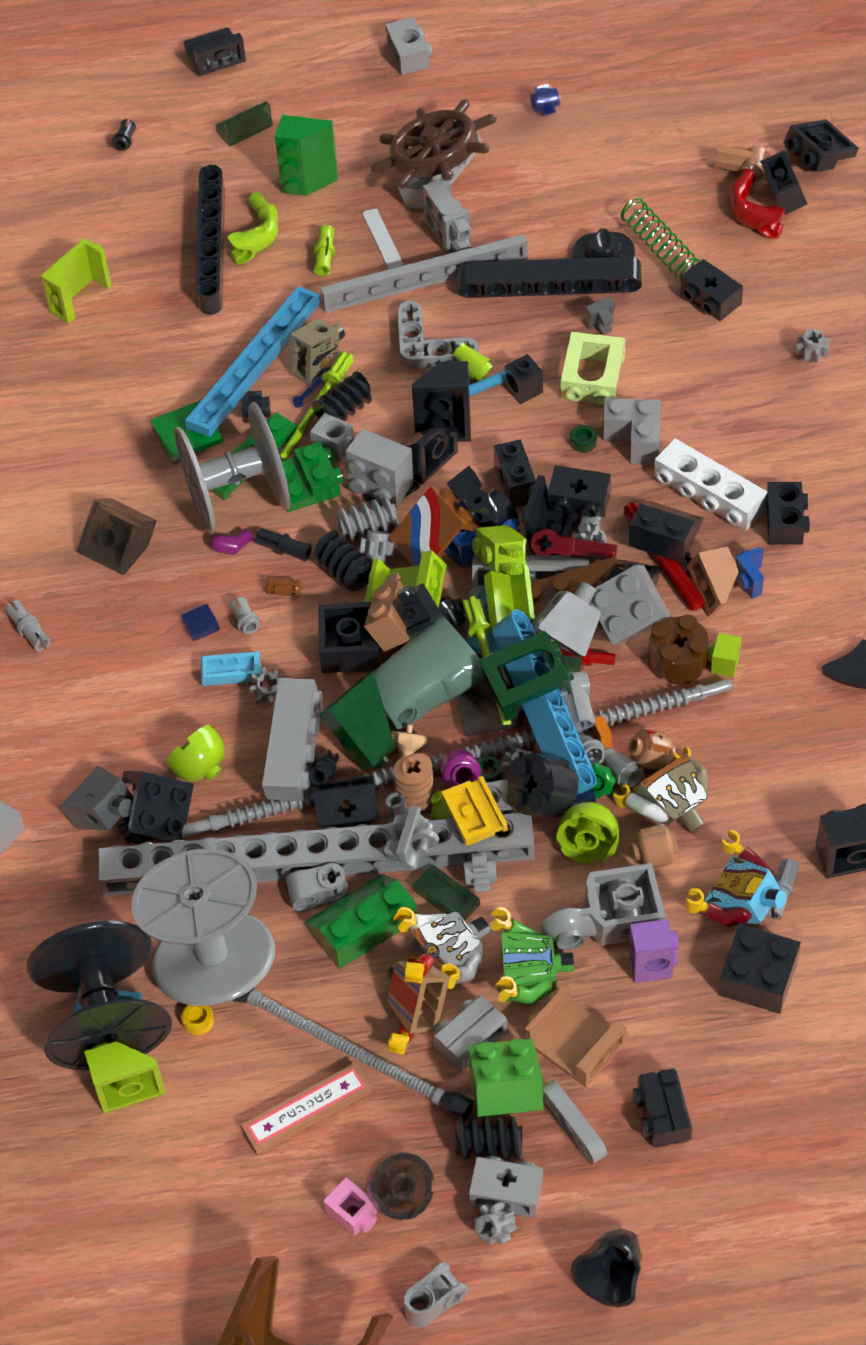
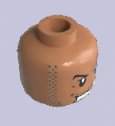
(655, 846)

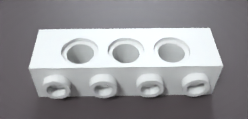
(710, 484)

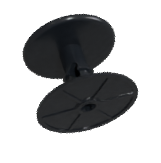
(94, 960)

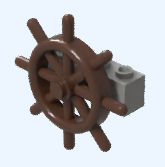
(442, 147)

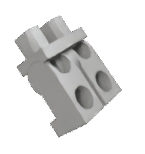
(446, 216)

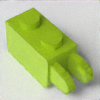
(500, 548)

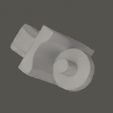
(415, 838)

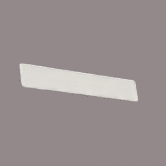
(382, 238)

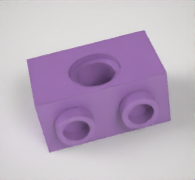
(652, 950)

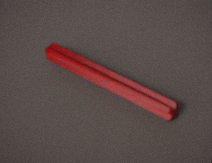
(673, 571)

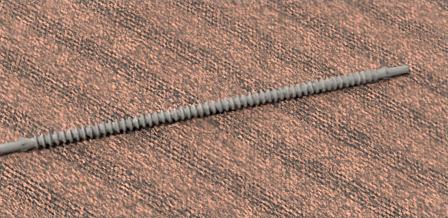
(492, 748)

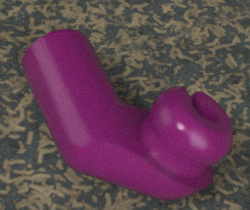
(231, 544)

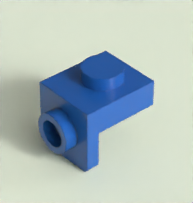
(749, 576)

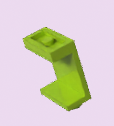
(71, 275)
(430, 572)

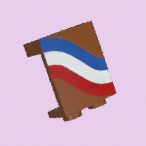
(431, 525)

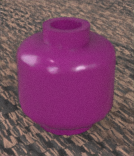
(459, 767)

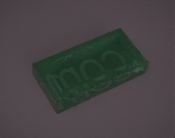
(445, 893)

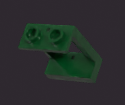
(556, 678)

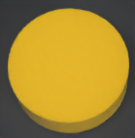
(197, 1019)

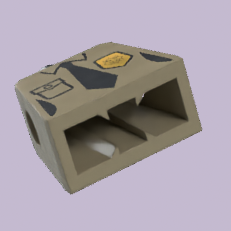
(313, 349)

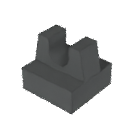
(600, 315)

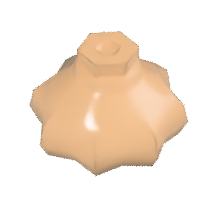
(407, 741)

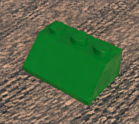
(305, 154)
(360, 919)

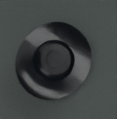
(603, 244)

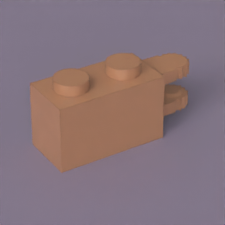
(382, 618)

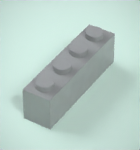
(539, 567)

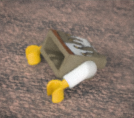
(670, 793)

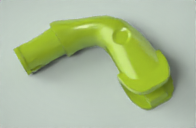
(258, 239)

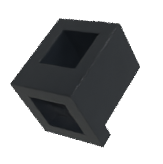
(416, 608)

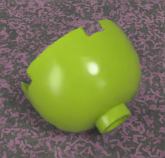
(199, 756)
(588, 833)

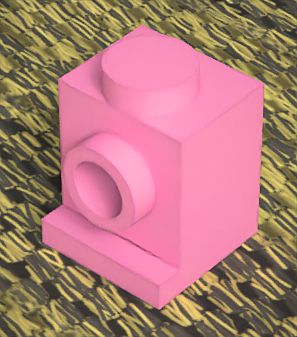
(349, 1198)

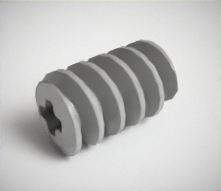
(367, 518)

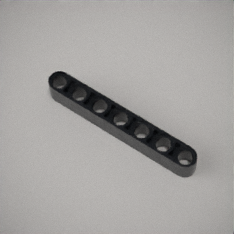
(210, 240)
(549, 277)

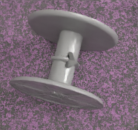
(233, 467)
(201, 916)

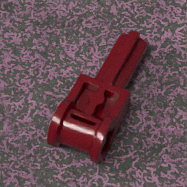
(572, 546)

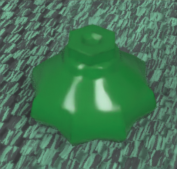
(604, 782)

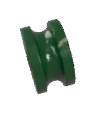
(490, 762)

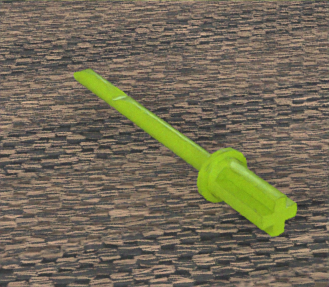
(331, 379)
(479, 629)

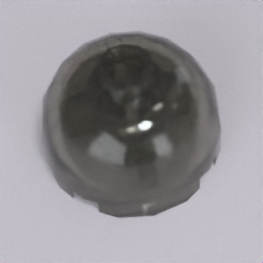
(399, 1185)

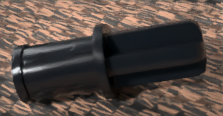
(283, 544)
(323, 768)

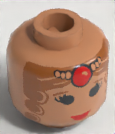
(651, 749)

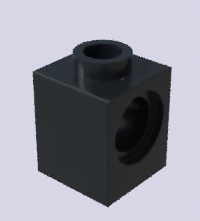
(524, 379)

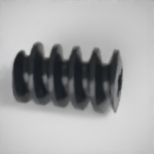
(344, 398)
(343, 561)
(488, 1137)

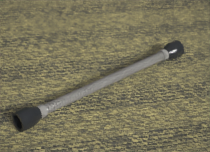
(452, 1103)

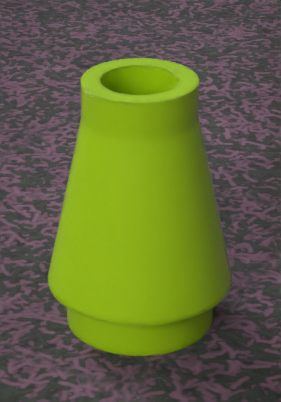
(477, 363)

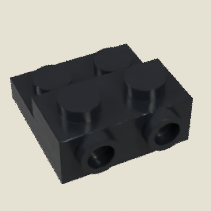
(819, 144)

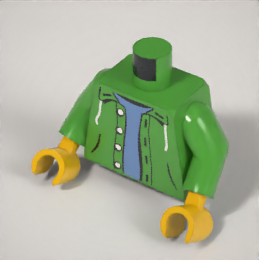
(527, 961)

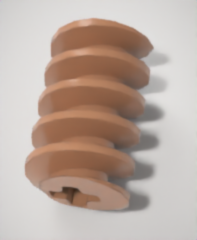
(415, 780)

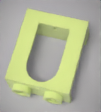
(592, 348)

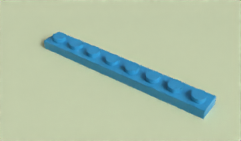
(252, 362)

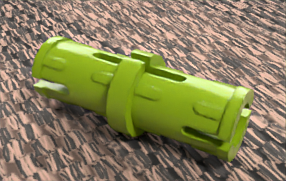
(324, 250)

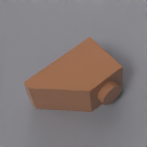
(714, 577)

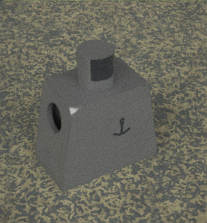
(98, 801)

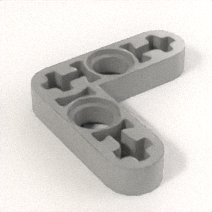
(419, 345)

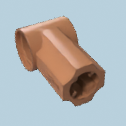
(739, 159)

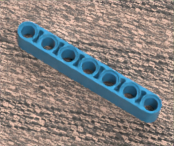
(547, 713)

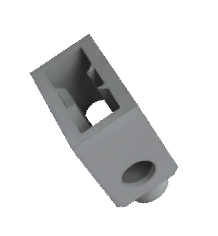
(570, 619)

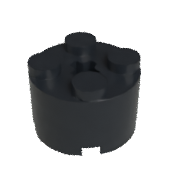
(541, 785)

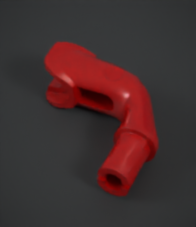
(754, 216)

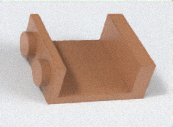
(574, 1037)

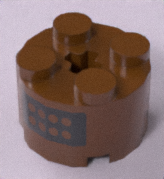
(678, 649)

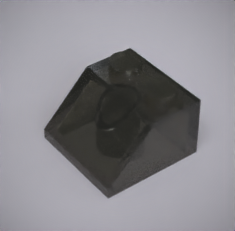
(115, 534)

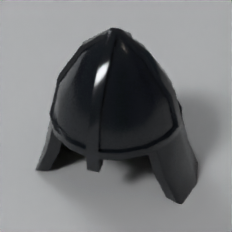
(610, 1268)

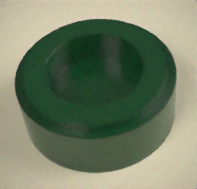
(583, 438)

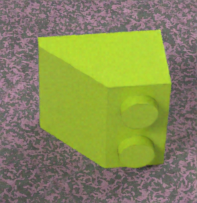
(123, 1075)

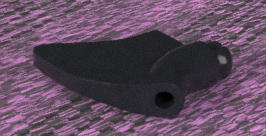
(850, 668)

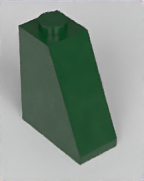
(361, 723)

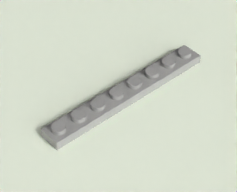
(418, 274)

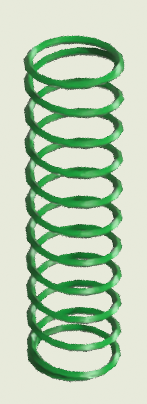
(695, 260)

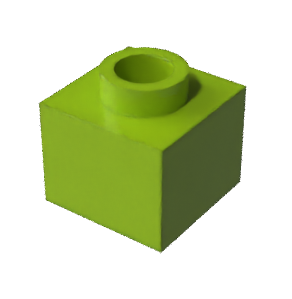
(725, 654)

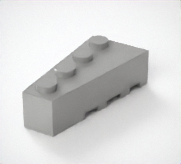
(292, 739)

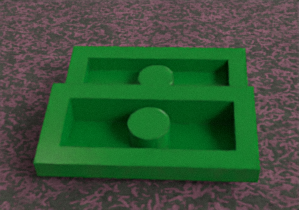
(164, 429)

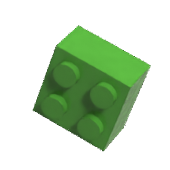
(505, 1077)

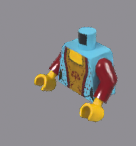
(742, 891)

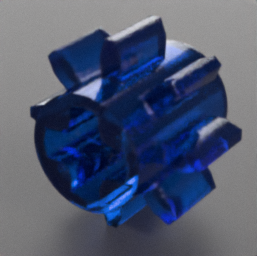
(545, 99)

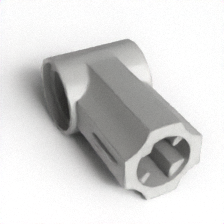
(578, 701)

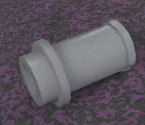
(247, 620)
(396, 805)

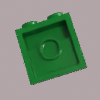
(311, 476)

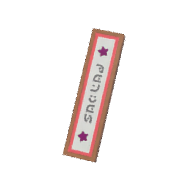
(306, 1108)

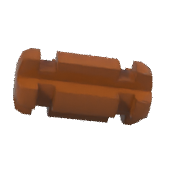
(283, 586)

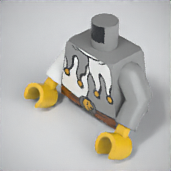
(448, 940)

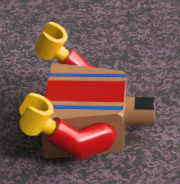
(416, 998)

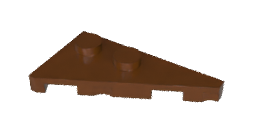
(546, 588)

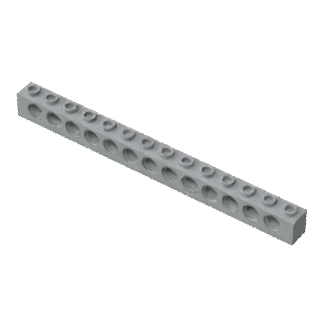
(362, 859)

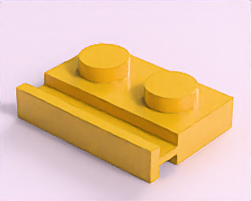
(474, 811)

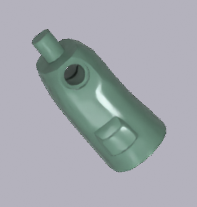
(427, 673)

